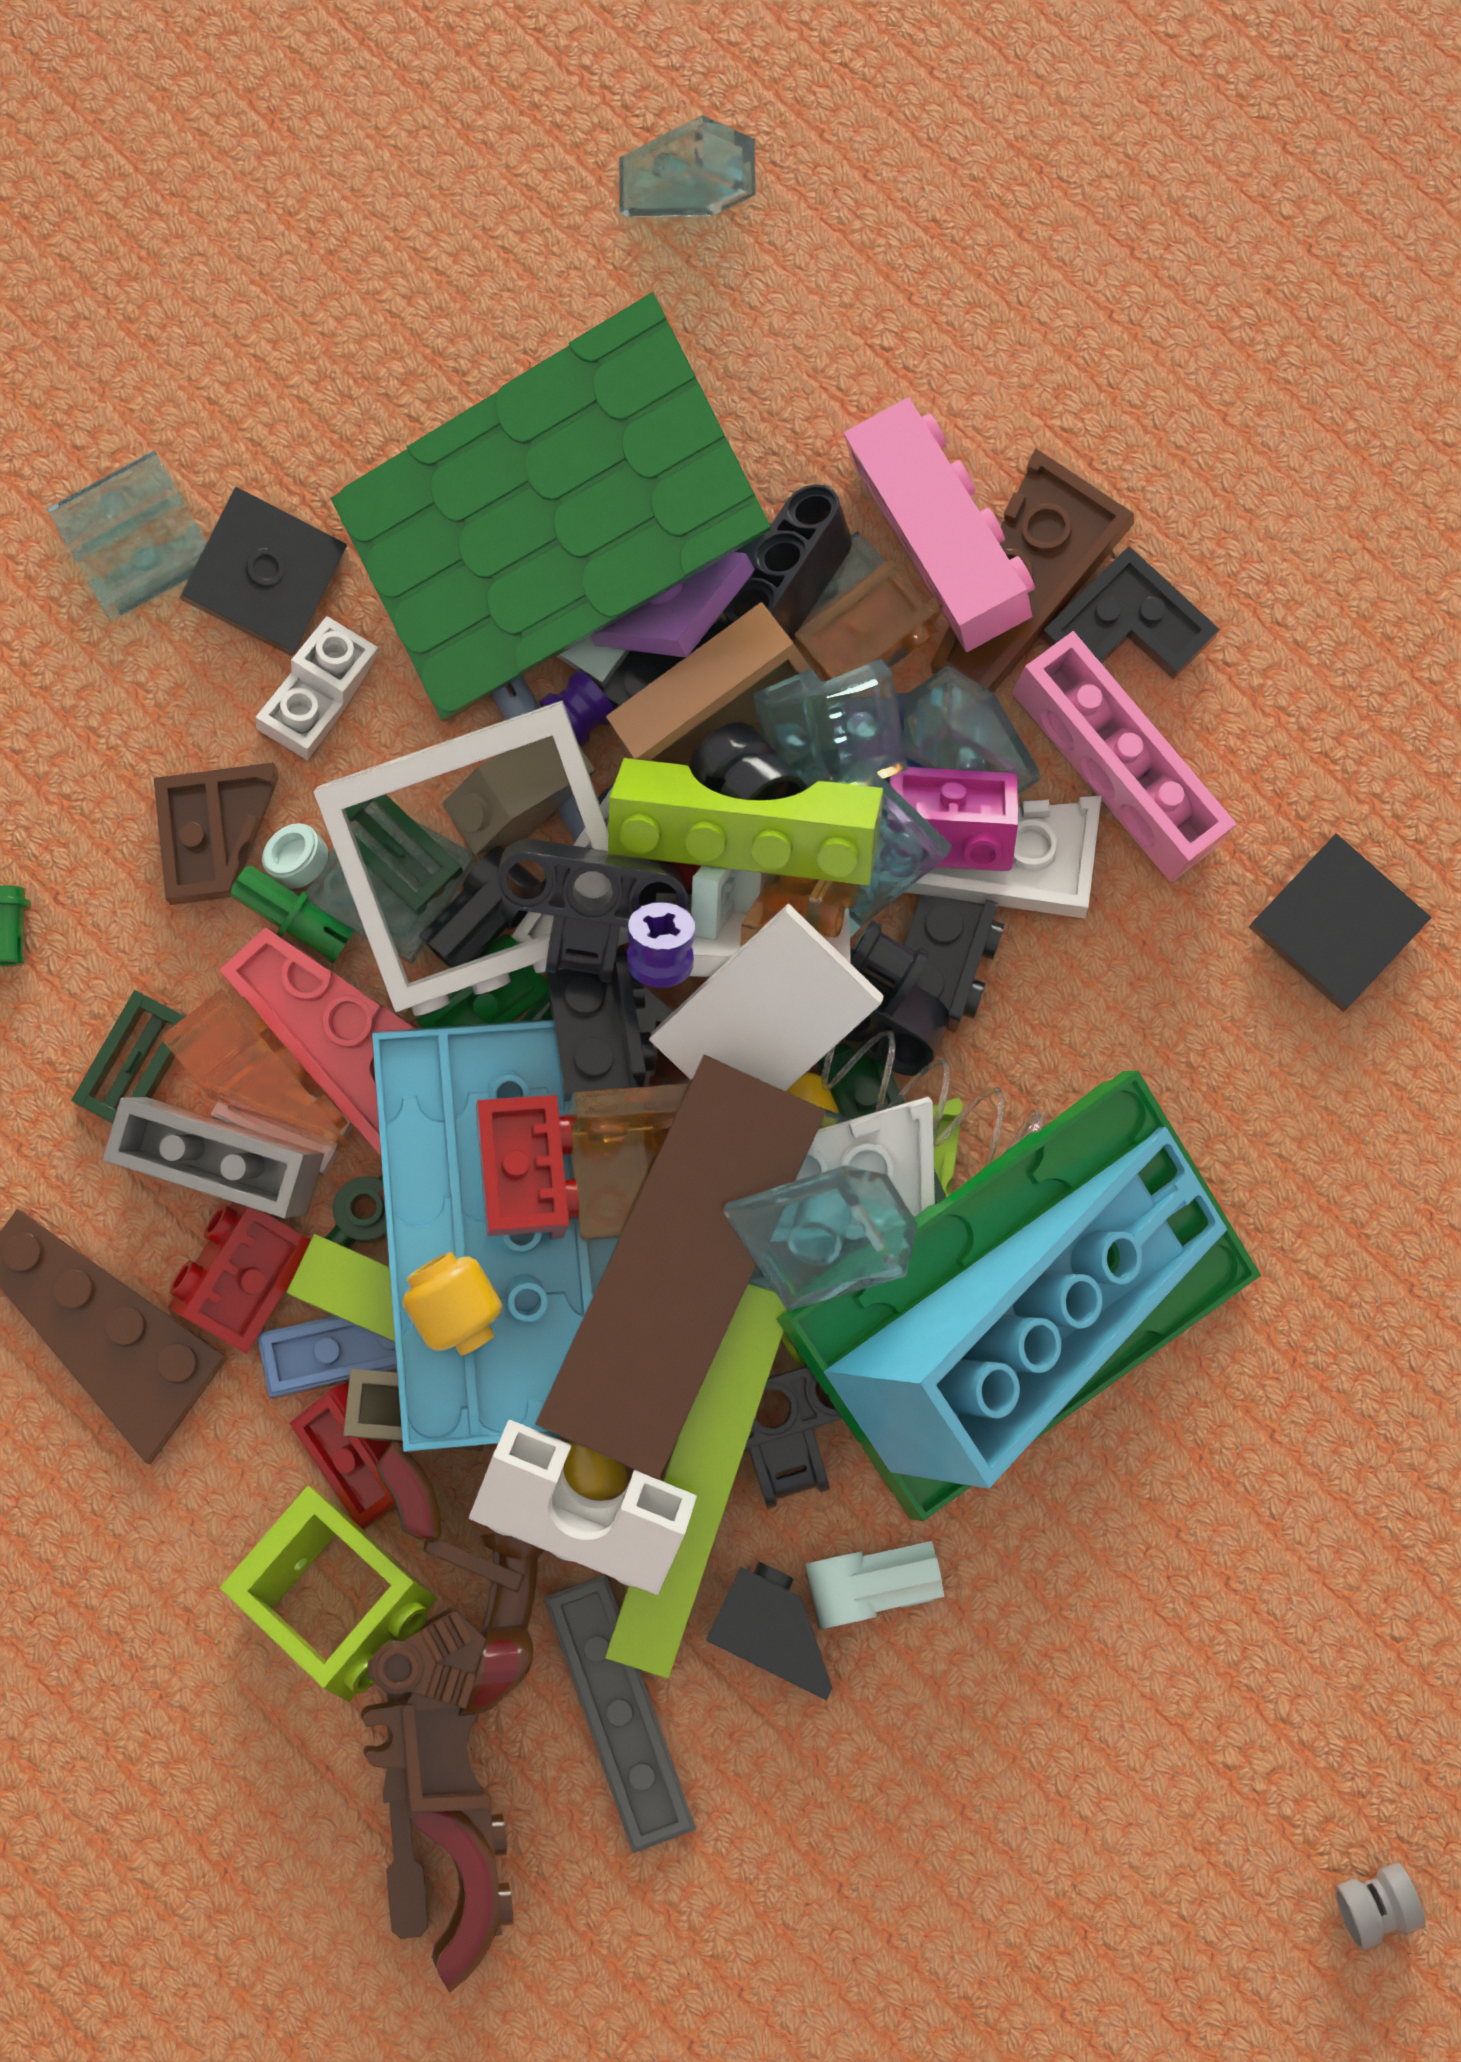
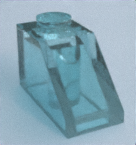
(688, 171)
(963, 727)

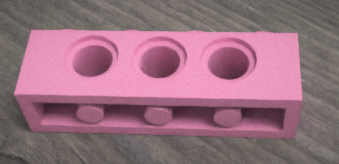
(1122, 757)

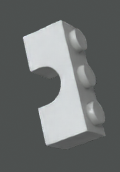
(620, 1537)

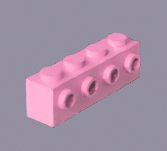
(939, 523)

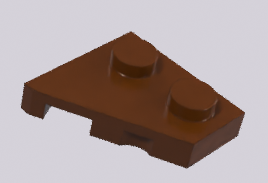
(210, 828)

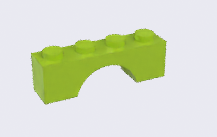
(816, 834)

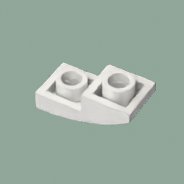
(318, 688)

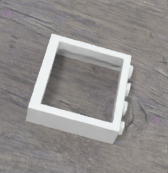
(491, 970)

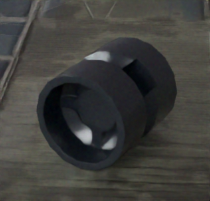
(743, 765)

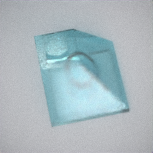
(826, 1234)

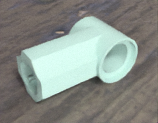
(858, 1585)

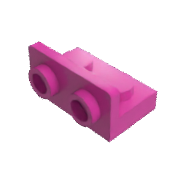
(969, 810)

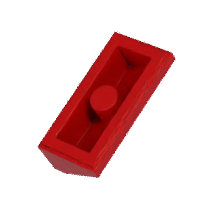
(345, 1461)

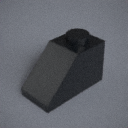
(771, 1629)

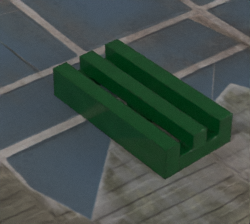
(432, 885)
(112, 1048)

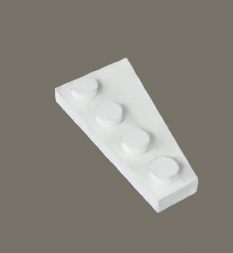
(1049, 863)
(884, 1142)

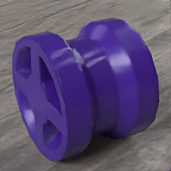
(584, 705)
(660, 944)

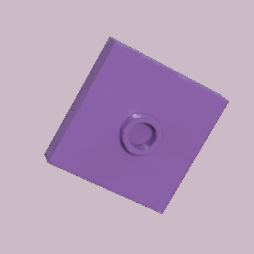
(683, 614)

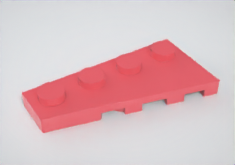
(318, 1020)

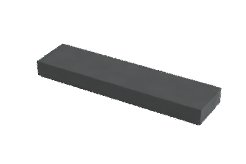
(620, 1717)

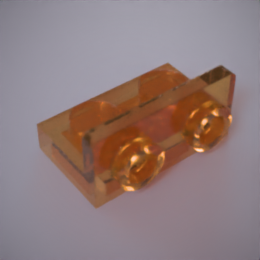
(817, 901)

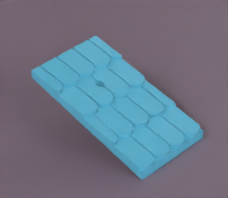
(436, 1206)

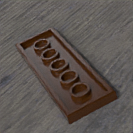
(676, 1269)

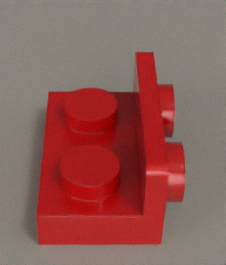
(524, 1166)
(238, 1274)

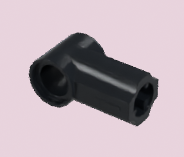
(476, 913)

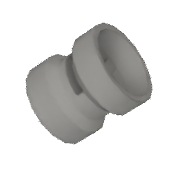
(1380, 1906)

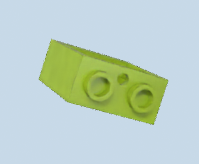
(284, 1557)

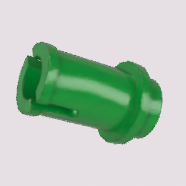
(12, 924)

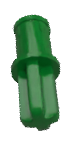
(291, 912)

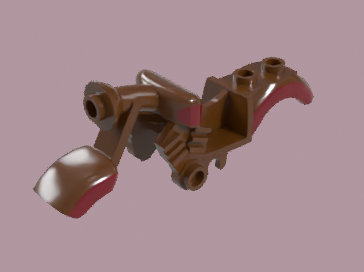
(433, 1696)

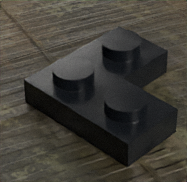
(1137, 605)

